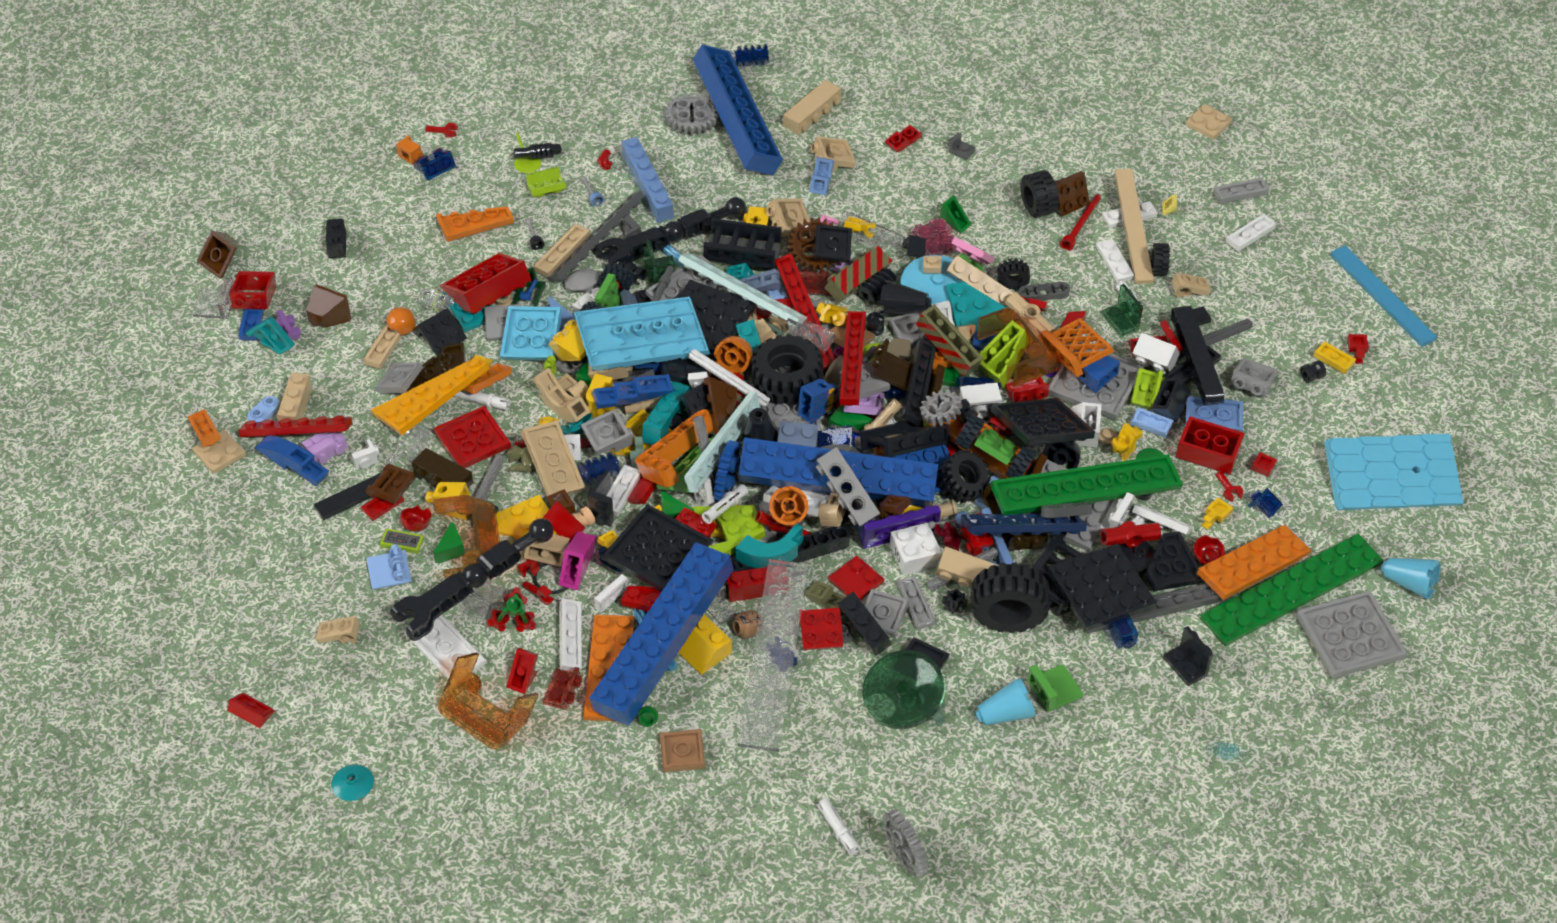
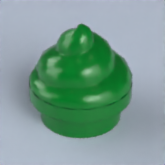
(648, 716)

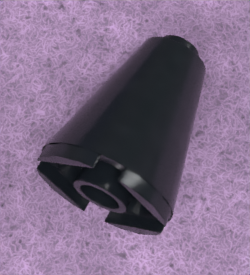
(902, 299)
(759, 426)

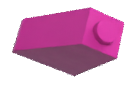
(576, 560)

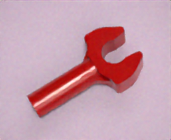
(445, 130)
(1229, 488)
(529, 564)
(542, 592)

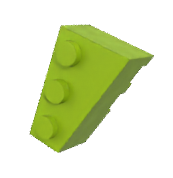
(1004, 353)

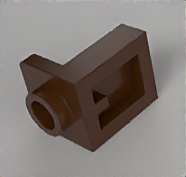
(563, 498)
(894, 505)

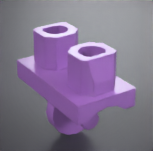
(287, 323)

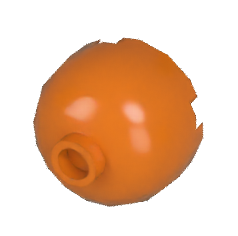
(734, 354)
(788, 506)

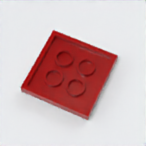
(472, 437)

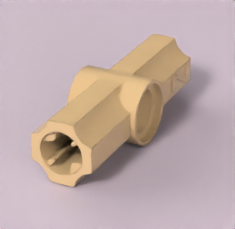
(1029, 311)

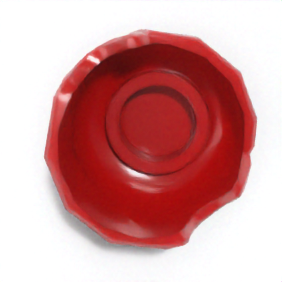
(415, 518)
(1208, 546)

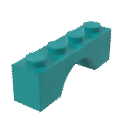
(659, 420)

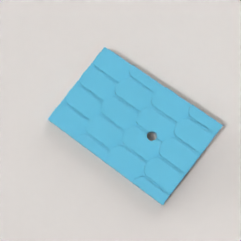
(640, 333)
(1393, 471)

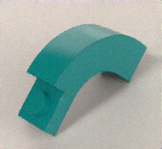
(757, 553)

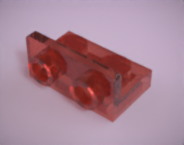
(815, 282)
(562, 688)

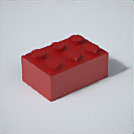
(1210, 445)

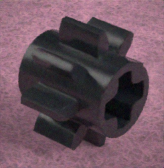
(954, 601)

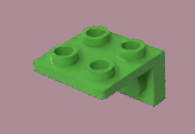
(1054, 686)

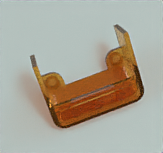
(1042, 357)
(484, 525)
(475, 714)

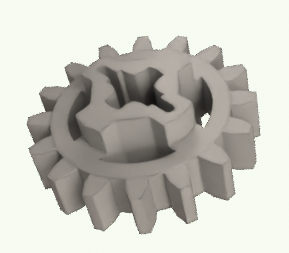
(941, 407)

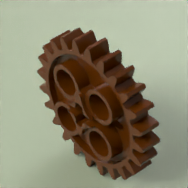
(795, 242)

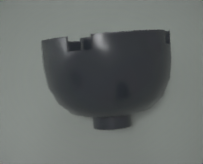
(1063, 453)

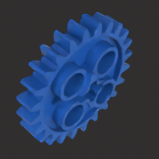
(727, 469)

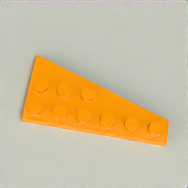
(416, 404)

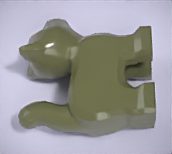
(517, 453)

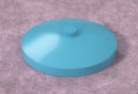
(930, 283)

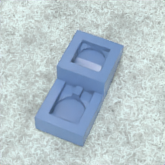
(822, 175)

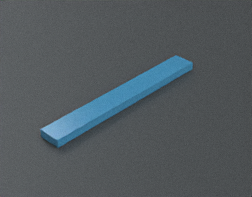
(1383, 296)

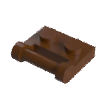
(395, 485)

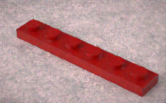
(300, 426)

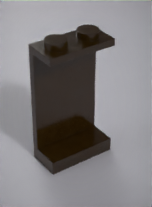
(898, 371)
(1013, 542)

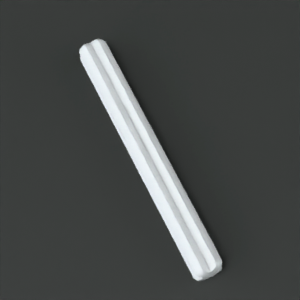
(726, 376)

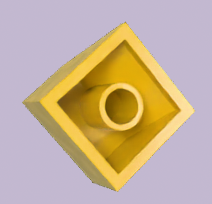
(568, 343)
(706, 646)

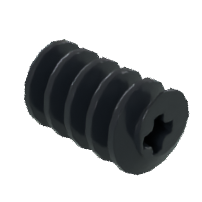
(872, 288)

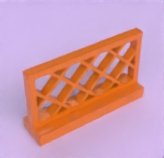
(1071, 359)

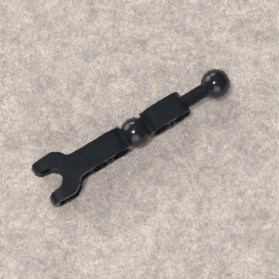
(689, 225)
(459, 586)

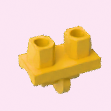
(832, 314)
(1126, 441)

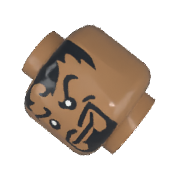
(746, 624)

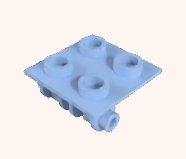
(389, 568)

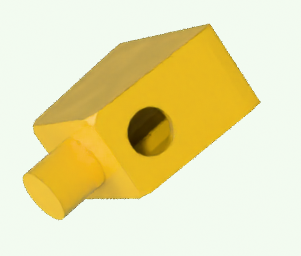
(449, 489)

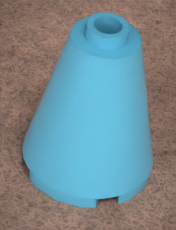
(1413, 574)
(1006, 705)

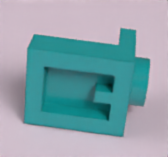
(740, 271)

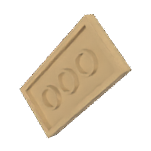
(552, 458)

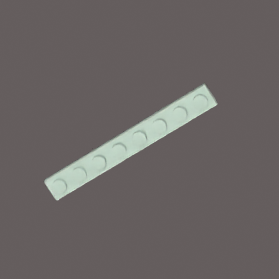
(736, 286)
(730, 431)

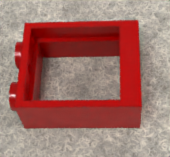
(257, 300)

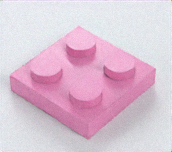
(972, 251)

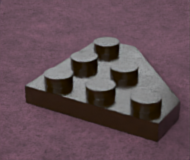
(449, 358)

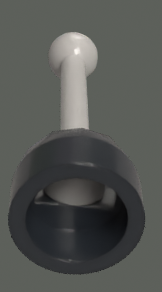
(537, 240)

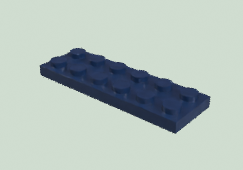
(1018, 523)

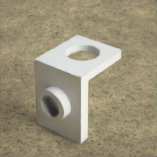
(574, 445)

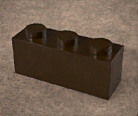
(438, 469)

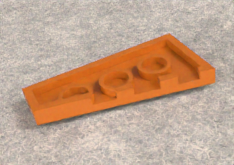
(474, 222)

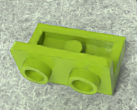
(545, 182)
(1146, 388)

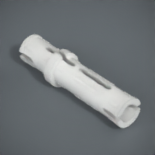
(489, 400)
(738, 493)
(842, 833)

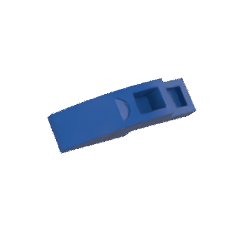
(293, 456)

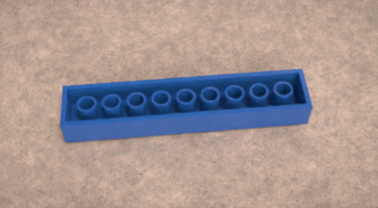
(737, 110)
(795, 466)
(661, 634)

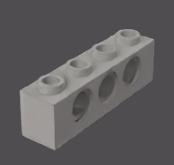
(835, 459)

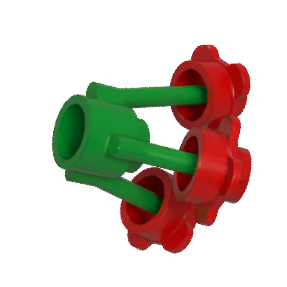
(514, 606)

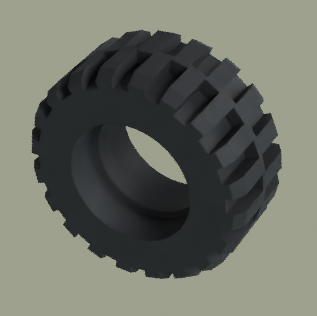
(785, 352)
(1010, 597)

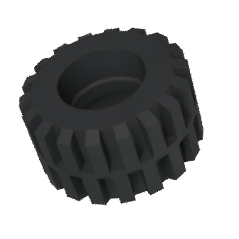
(1039, 193)
(974, 470)

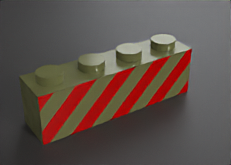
(852, 276)
(949, 341)

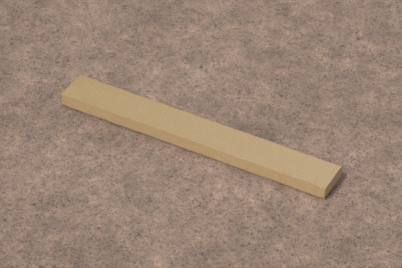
(1133, 226)

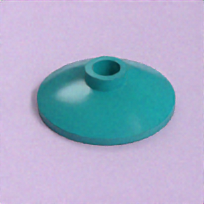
(576, 426)
(353, 789)

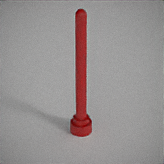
(1069, 241)

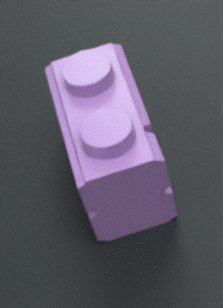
(325, 445)

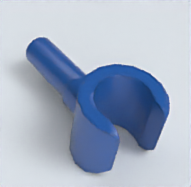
(528, 295)

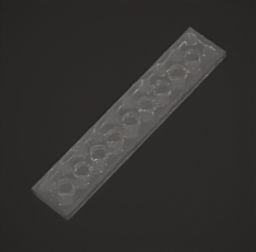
(773, 656)

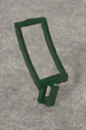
(540, 284)

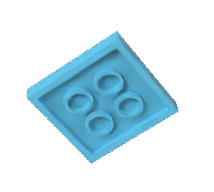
(529, 332)

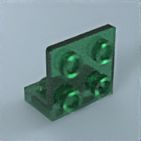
(656, 265)
(1126, 314)

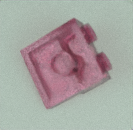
(937, 235)

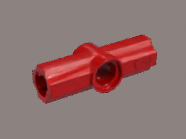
(1130, 534)

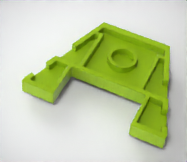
(735, 524)

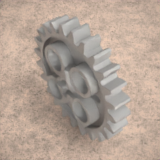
(678, 114)
(905, 843)

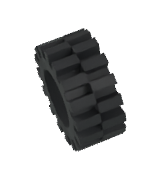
(1160, 259)
(1013, 267)

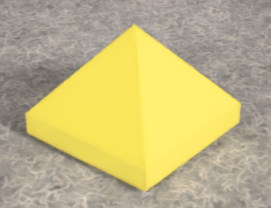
(1172, 203)

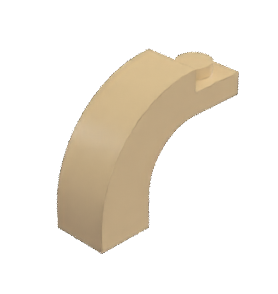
(561, 403)

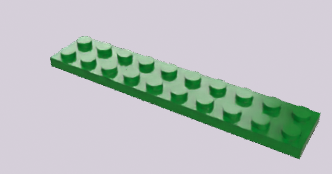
(1086, 484)
(1291, 589)

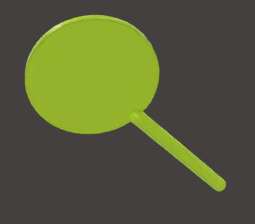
(526, 165)

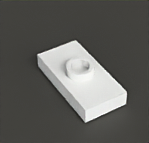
(611, 593)

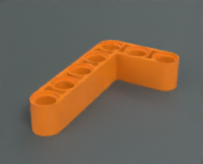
(656, 461)

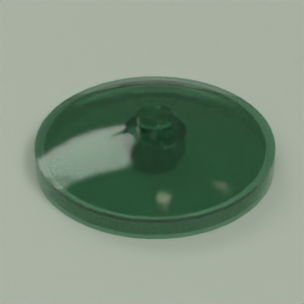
(903, 689)

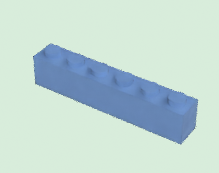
(647, 179)

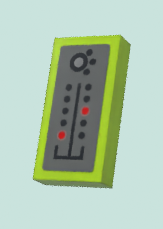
(406, 541)

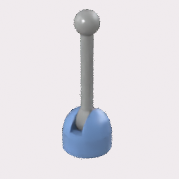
(594, 195)
(956, 520)

